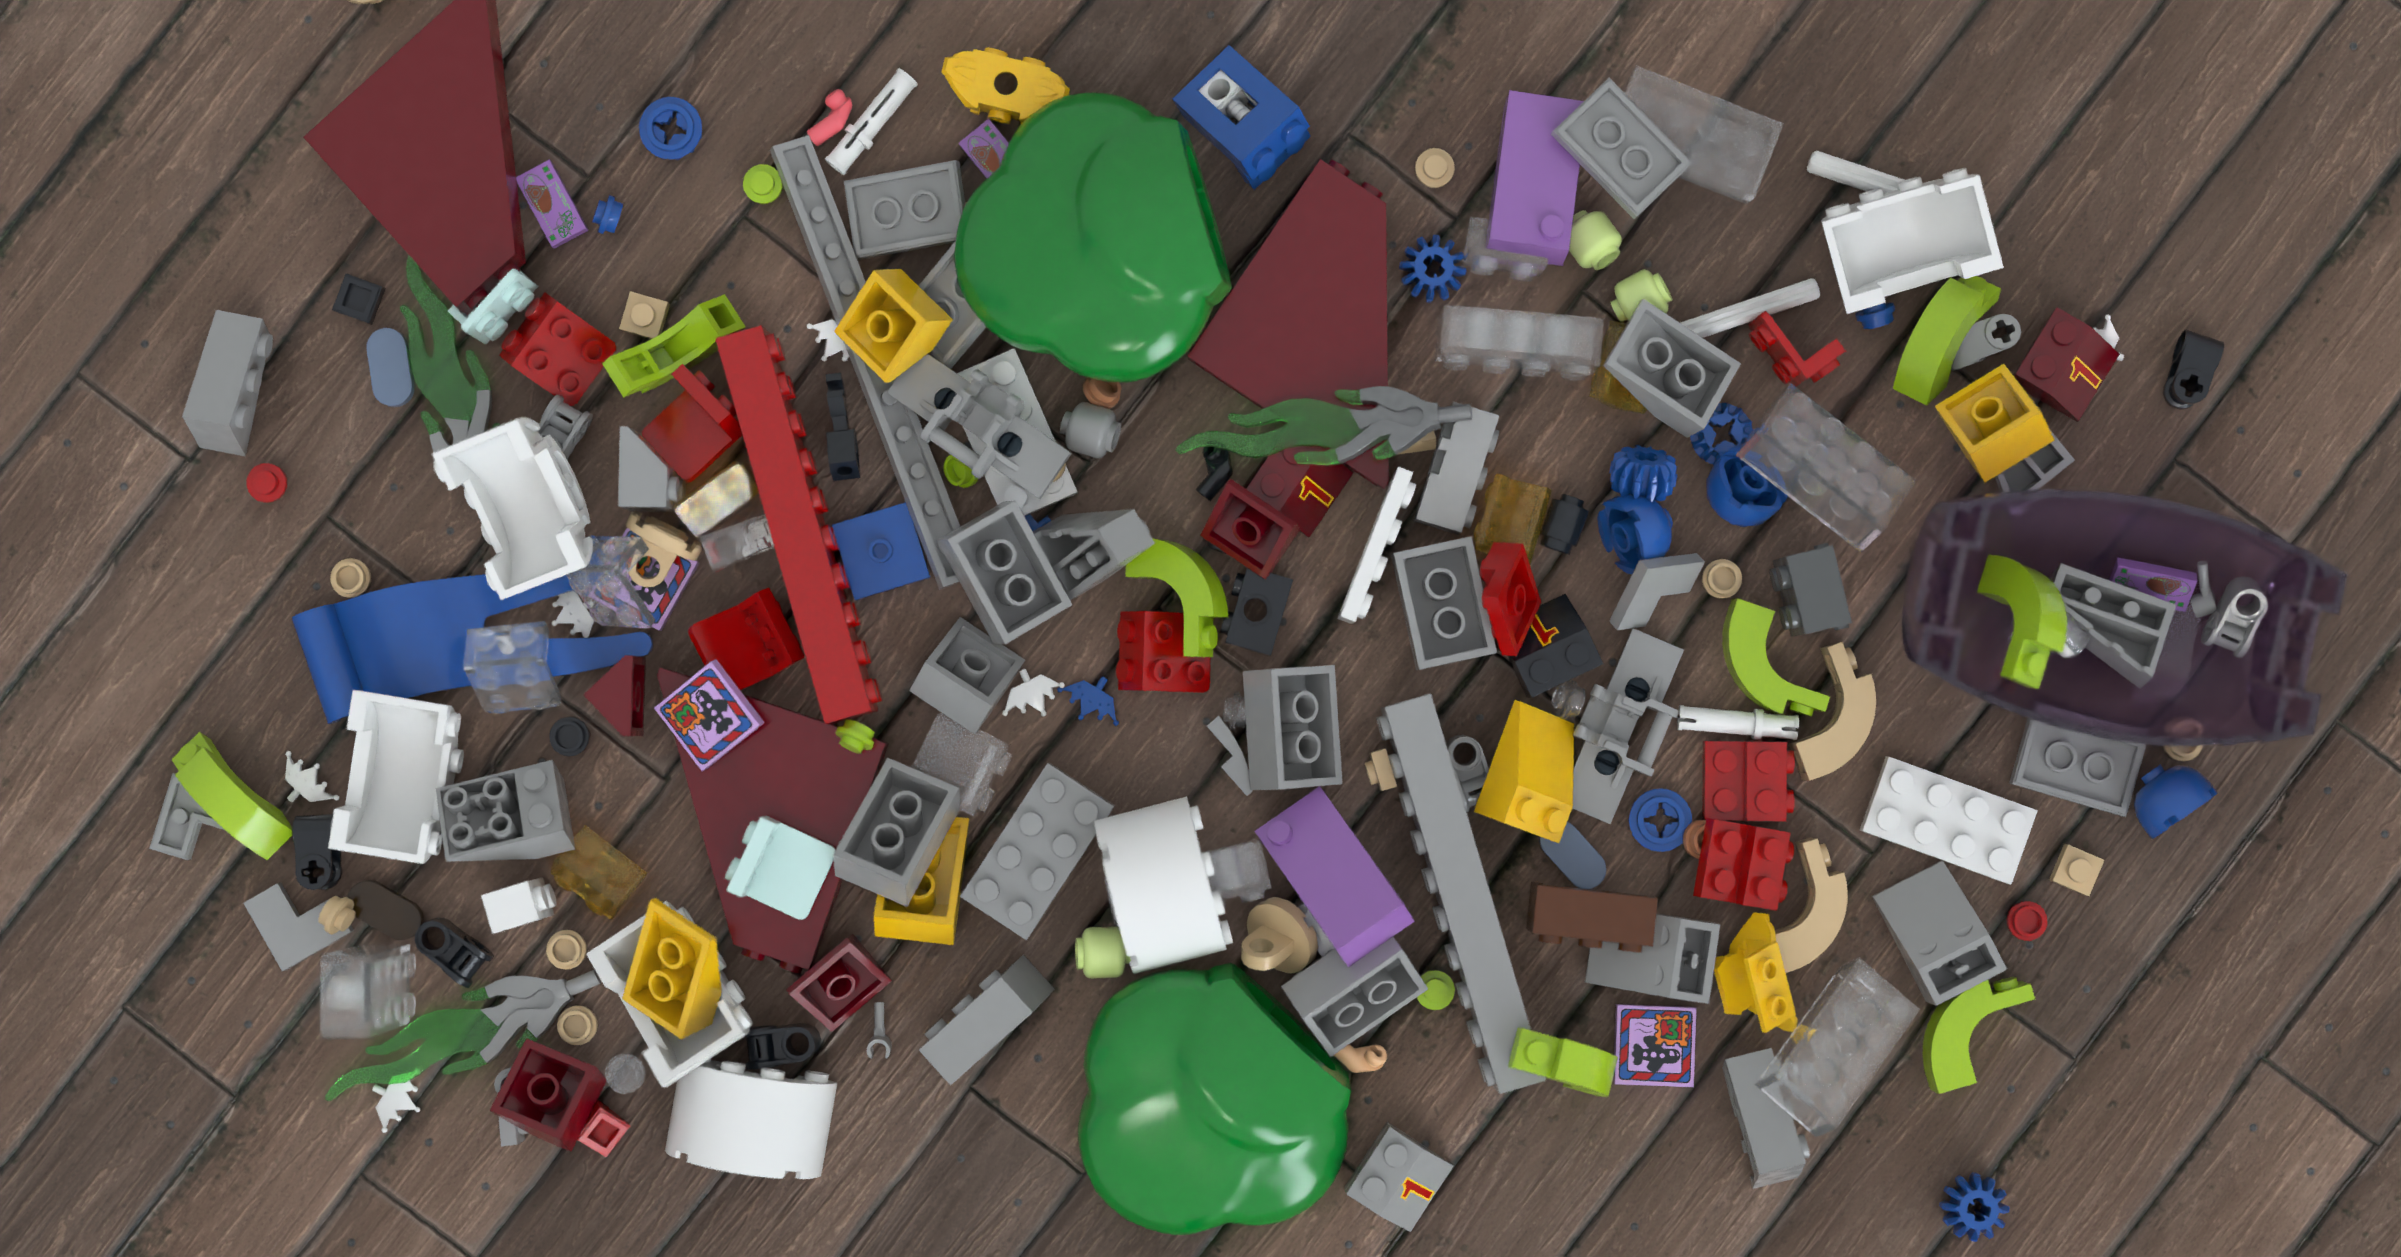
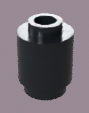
(1563, 524)

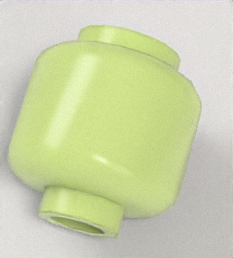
(1594, 240)
(1638, 287)
(1101, 952)

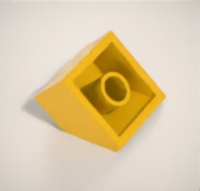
(892, 323)
(1995, 422)

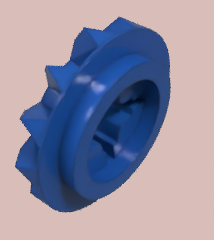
(661, 113)
(1739, 431)
(1646, 806)

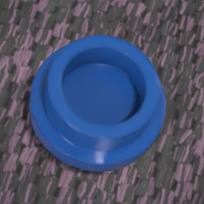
(607, 215)
(1876, 315)

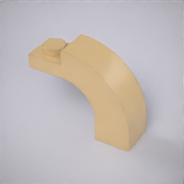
(1849, 724)
(1823, 913)

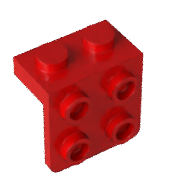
(557, 349)
(1788, 364)
(693, 427)
(748, 640)
(1154, 655)

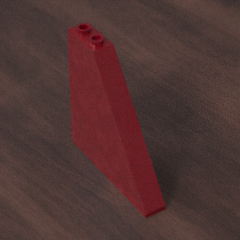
(435, 152)
(1310, 306)
(796, 776)

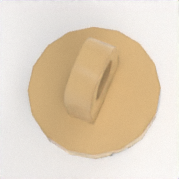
(664, 545)
(1278, 938)

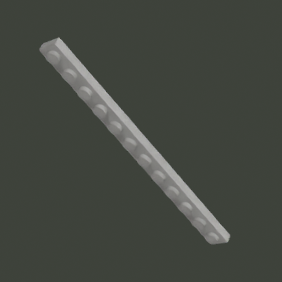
(842, 282)

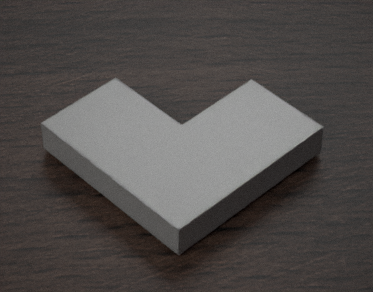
(1651, 581)
(179, 822)
(285, 931)

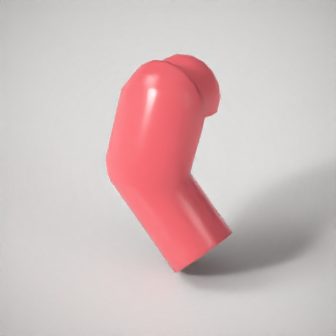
(836, 119)

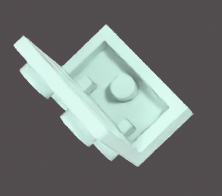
(491, 315)
(780, 867)

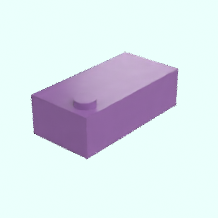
(1533, 180)
(1334, 876)

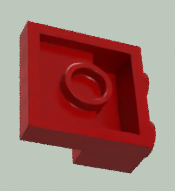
(1509, 594)
(1746, 781)
(1743, 864)

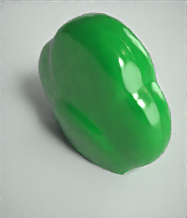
(1094, 240)
(1208, 1104)

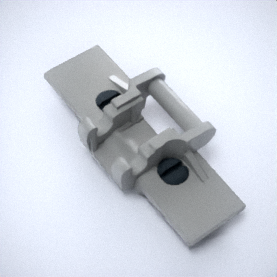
(987, 412)
(1609, 720)

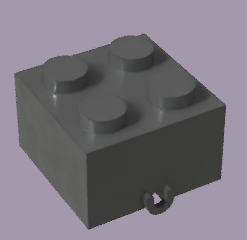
(1810, 591)

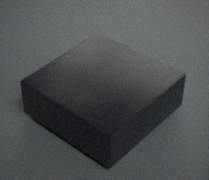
(358, 299)

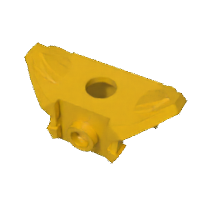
(973, 79)
(1755, 976)

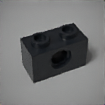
(1258, 635)

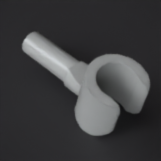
(2203, 602)
(879, 1031)

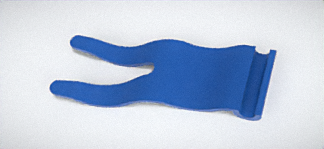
(414, 639)

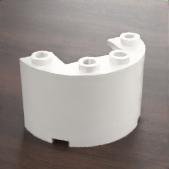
(1910, 237)
(525, 504)
(397, 762)
(1162, 885)
(667, 1054)
(752, 1120)

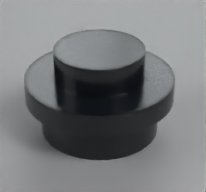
(569, 736)

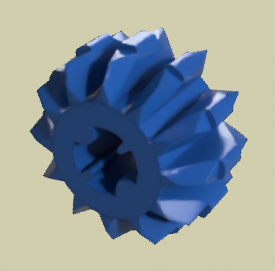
(1446, 268)
(1643, 473)
(1982, 1221)

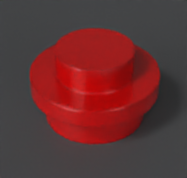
(266, 483)
(2026, 920)

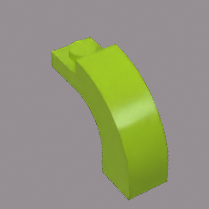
(1938, 335)
(684, 343)
(1195, 585)
(2037, 613)
(1747, 661)
(229, 799)
(1951, 1026)
(1564, 1061)

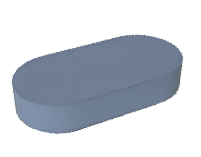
(390, 367)
(1575, 858)

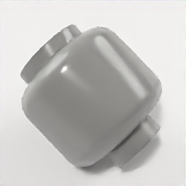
(1090, 430)

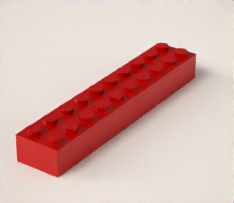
(797, 524)

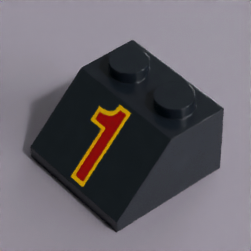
(1554, 648)

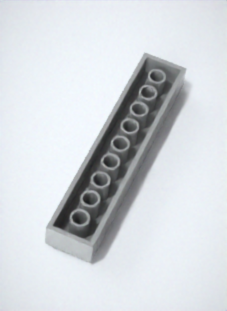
(1460, 887)

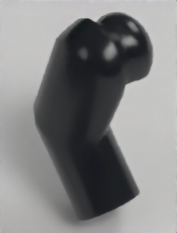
(1219, 471)

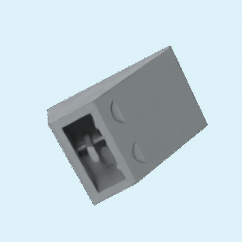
(506, 815)
(1938, 934)
(1675, 967)

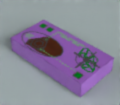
(985, 147)
(551, 204)
(2155, 580)

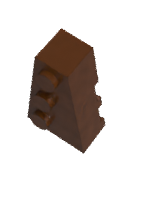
(1591, 916)

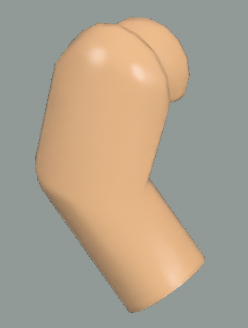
(1362, 1058)

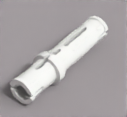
(871, 121)
(1738, 722)

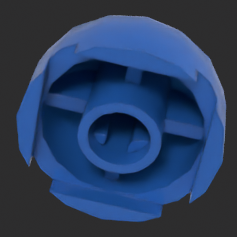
(1741, 492)
(1635, 530)
(2170, 797)

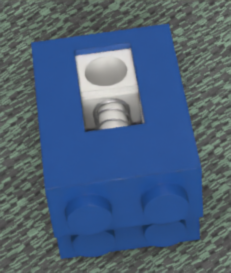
(1262, 135)

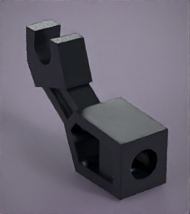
(842, 442)

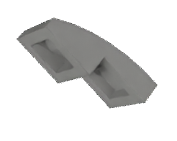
(1236, 765)

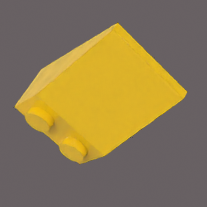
(1531, 773)
(936, 902)
(674, 972)

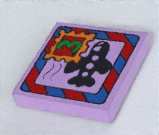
(664, 596)
(709, 715)
(1655, 1045)

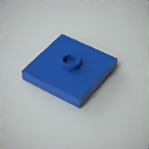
(881, 551)

